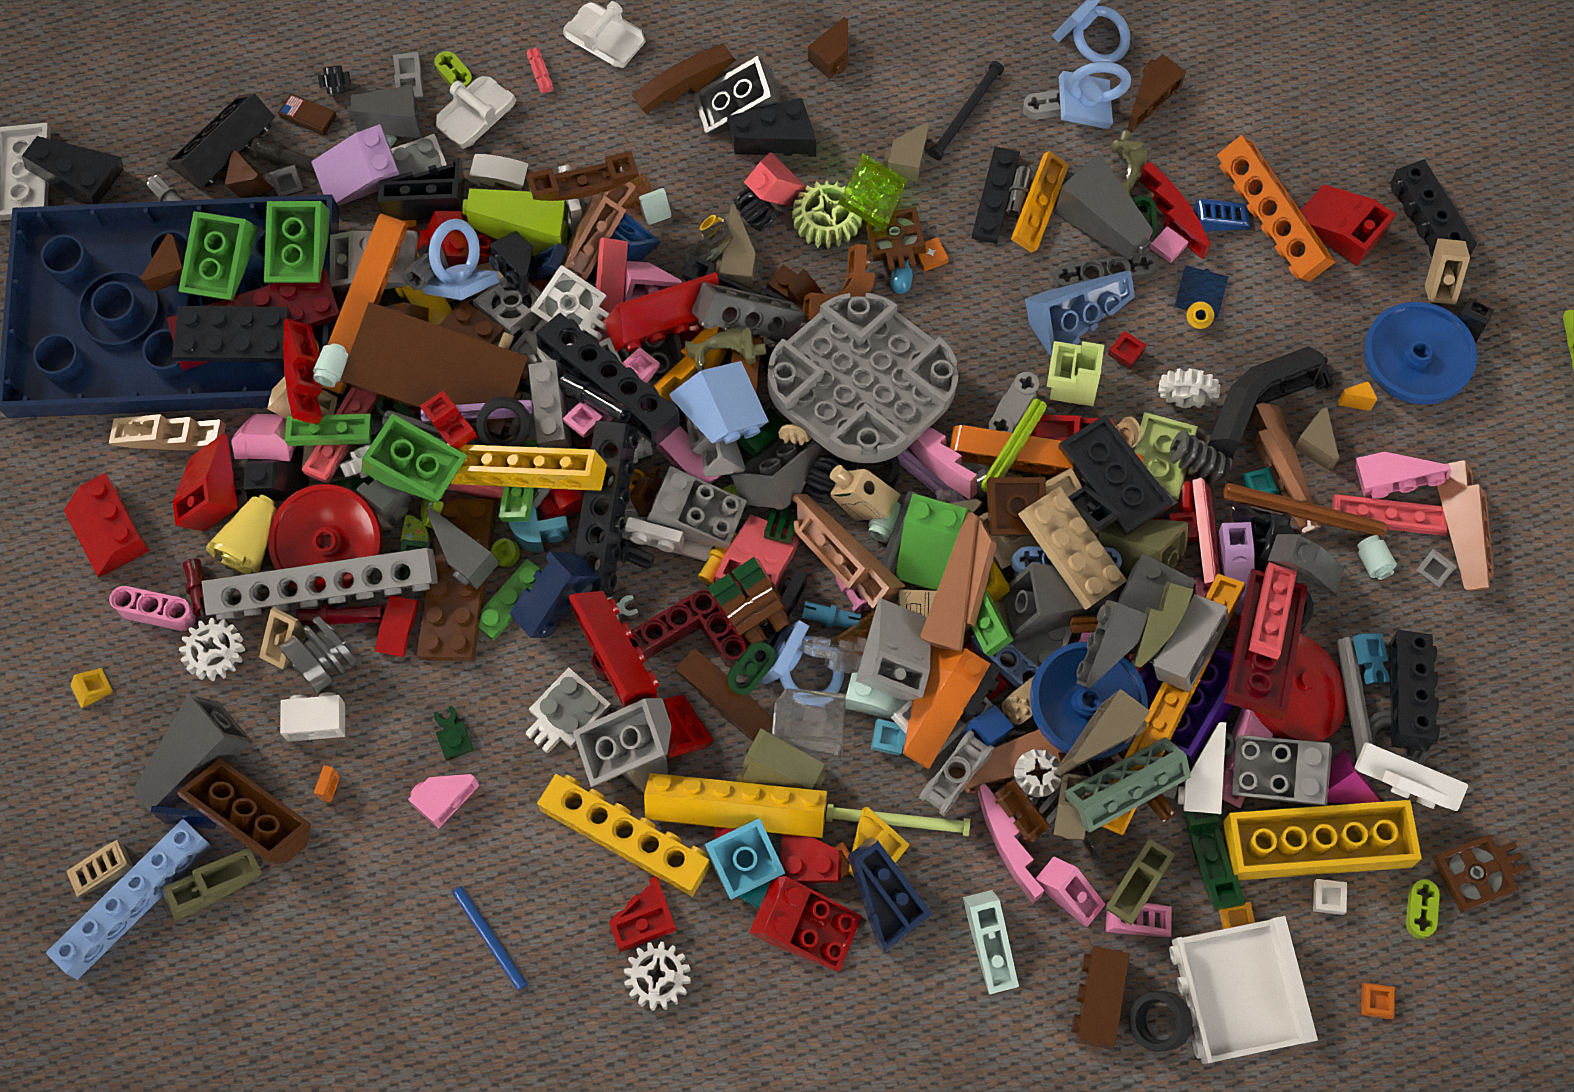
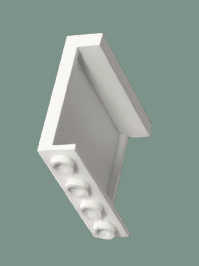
(1243, 990)

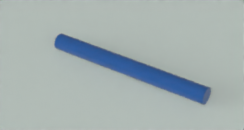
(489, 938)

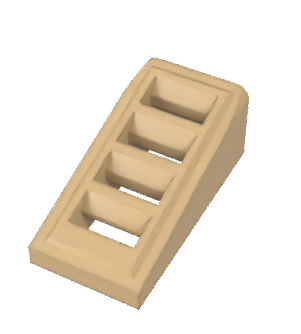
(113, 872)

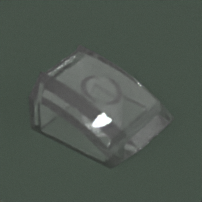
(810, 720)

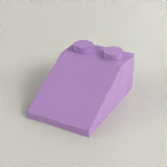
(356, 165)

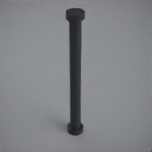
(995, 70)

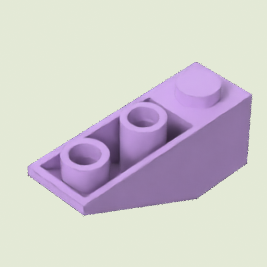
(1236, 553)

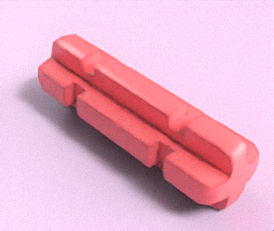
(540, 71)

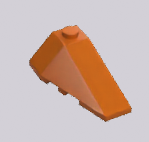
(948, 689)

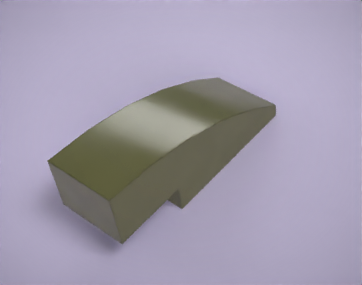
(1161, 622)
(1140, 881)
(210, 883)

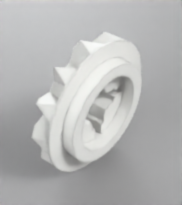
(1031, 784)

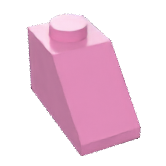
(645, 278)
(442, 796)
(1070, 890)

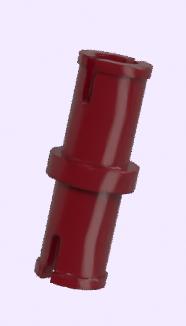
(194, 588)

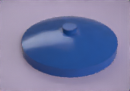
(1420, 353)
(1065, 707)

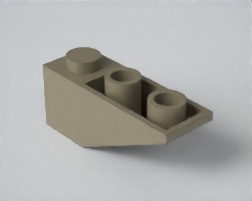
(739, 256)

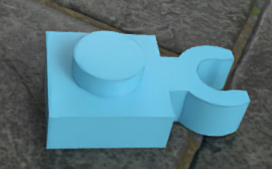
(888, 737)

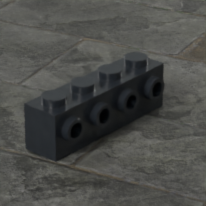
(1429, 206)
(1413, 691)

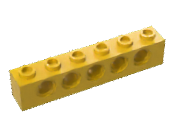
(531, 467)
(563, 790)

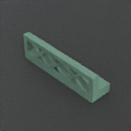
(1133, 787)

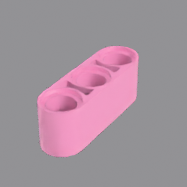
(678, 452)
(143, 600)

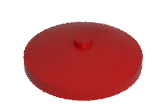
(323, 527)
(1315, 697)

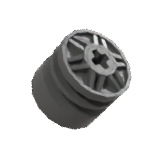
(318, 654)

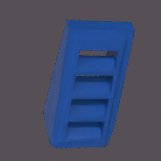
(1213, 223)

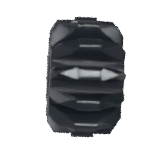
(754, 210)
(819, 482)

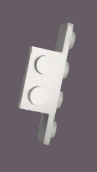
(662, 537)
(1411, 778)

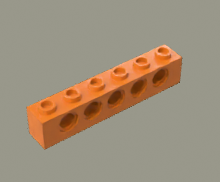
(1316, 256)

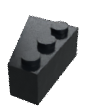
(72, 168)

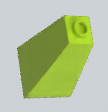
(505, 211)

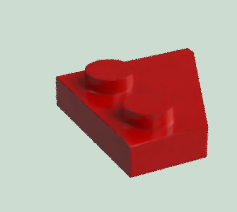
(810, 860)
(643, 918)

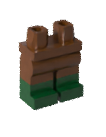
(757, 608)

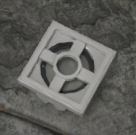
(509, 307)

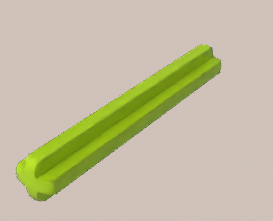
(1016, 441)

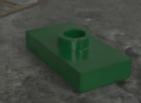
(768, 434)

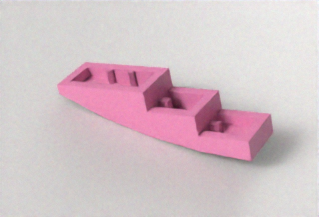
(944, 462)
(1005, 839)

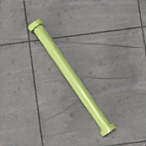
(902, 820)

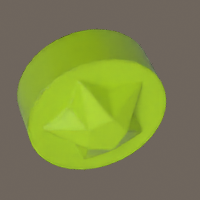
(505, 552)

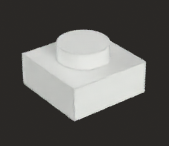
(1330, 896)

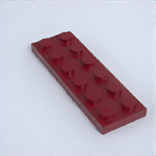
(307, 303)
(1255, 679)

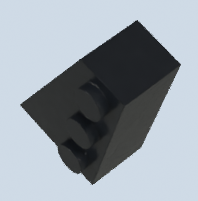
(773, 129)
(423, 193)

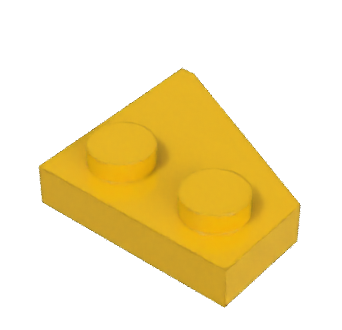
(873, 826)

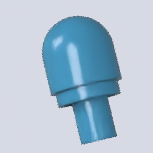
(901, 279)

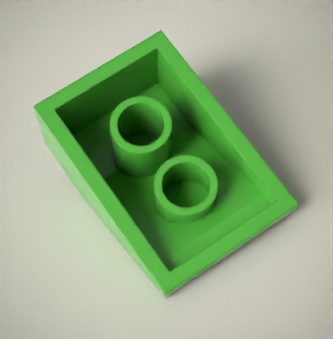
(295, 241)
(216, 255)
(412, 460)
(928, 540)

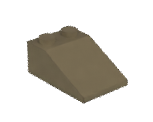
(1113, 723)

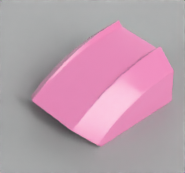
(262, 438)

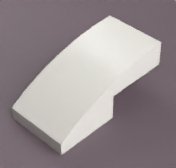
(498, 169)

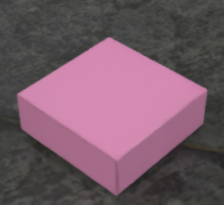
(1168, 244)

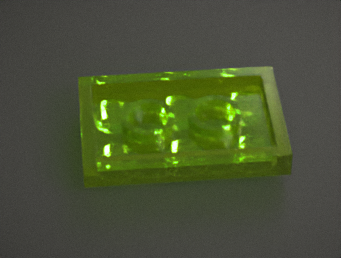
(872, 192)

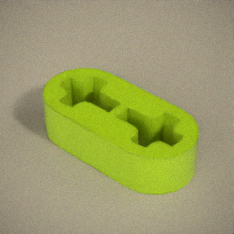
(458, 68)
(1429, 909)

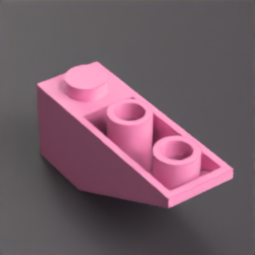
(1393, 472)

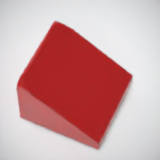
(1186, 498)

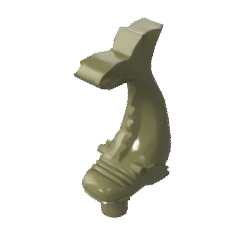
(1135, 156)
(734, 338)

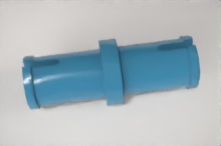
(830, 615)

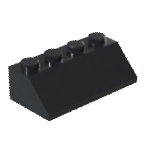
(227, 132)

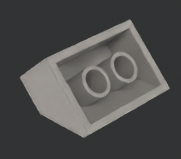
(624, 740)

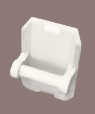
(605, 33)
(473, 110)

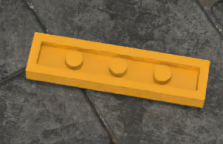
(1040, 201)

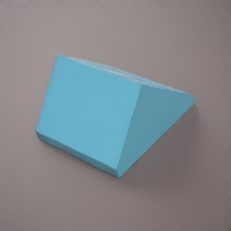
(744, 859)

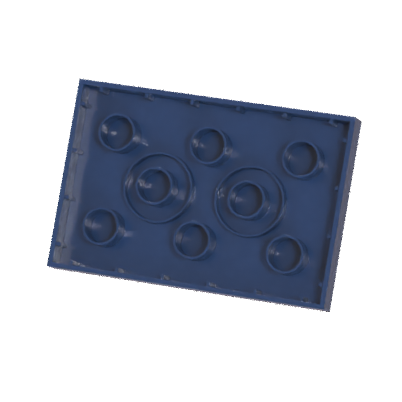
(90, 332)

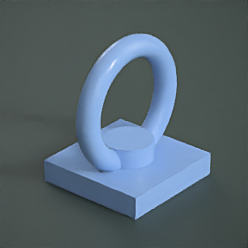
(1082, 18)
(1089, 98)
(458, 280)
(788, 654)

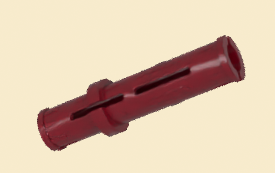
(341, 615)

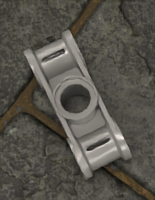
(1015, 403)
(943, 789)

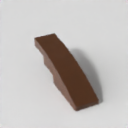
(690, 73)
(713, 686)

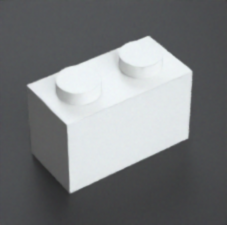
(312, 717)

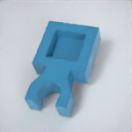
(1372, 653)

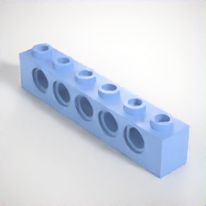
(128, 900)

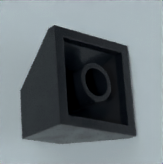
(274, 477)

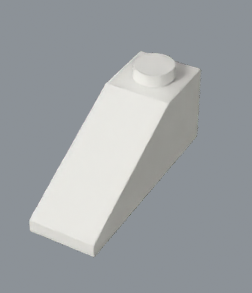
(1205, 787)

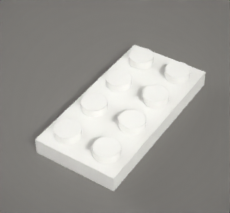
(17, 184)

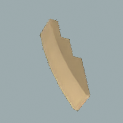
(164, 433)

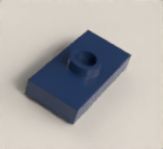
(547, 262)

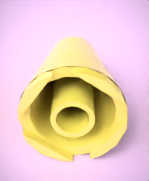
(245, 536)

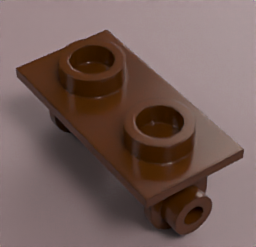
(1026, 815)

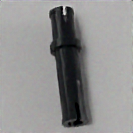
(587, 393)

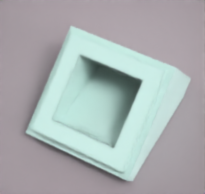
(655, 206)

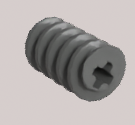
(1199, 458)

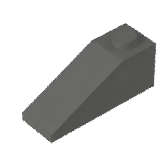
(464, 555)
(1308, 559)

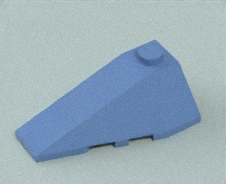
(1074, 309)

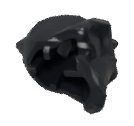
(1264, 529)

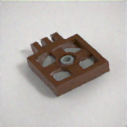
(899, 240)
(1479, 872)

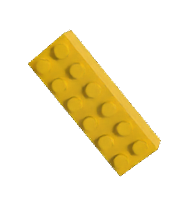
(1322, 840)

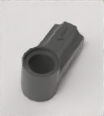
(420, 271)

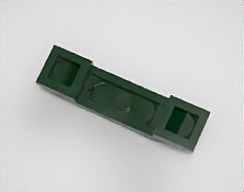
(1212, 860)

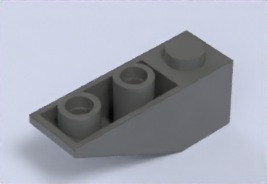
(1115, 635)

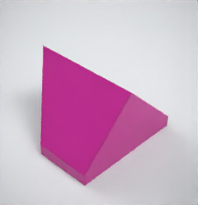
(1347, 784)

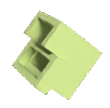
(1075, 372)

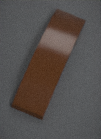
(584, 181)

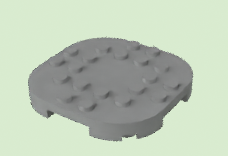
(862, 378)

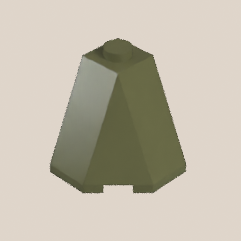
(1157, 539)
(780, 764)

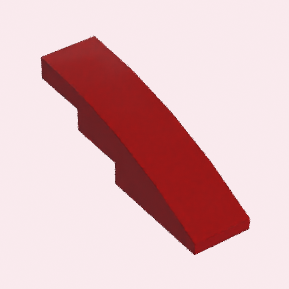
(1177, 210)
(299, 361)

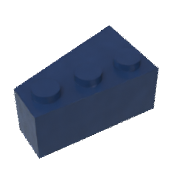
(548, 600)
(886, 894)

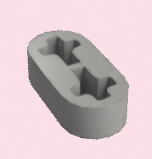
(1045, 101)

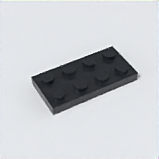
(229, 334)
(1115, 473)

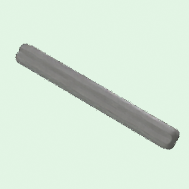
(1354, 694)

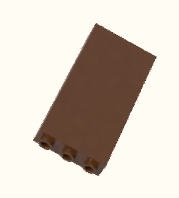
(416, 360)

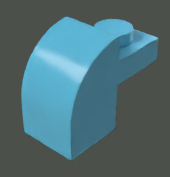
(533, 533)

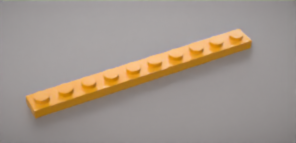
(1171, 700)

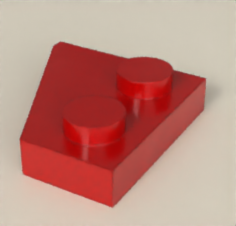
(687, 730)

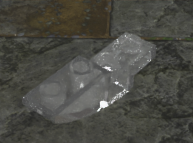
(839, 658)

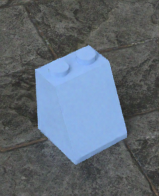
(721, 403)

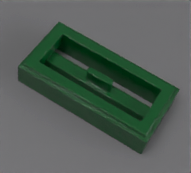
(771, 521)

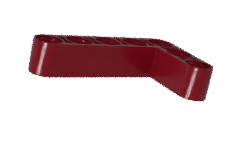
(673, 633)

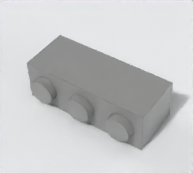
(549, 405)
(1191, 643)

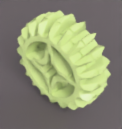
(817, 224)

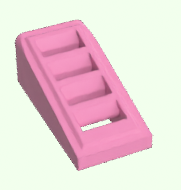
(1114, 924)

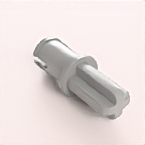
(162, 190)

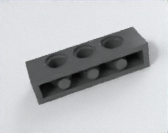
(759, 313)

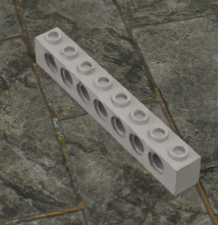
(219, 591)

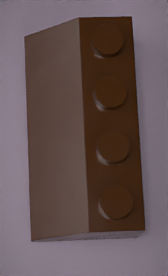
(247, 812)

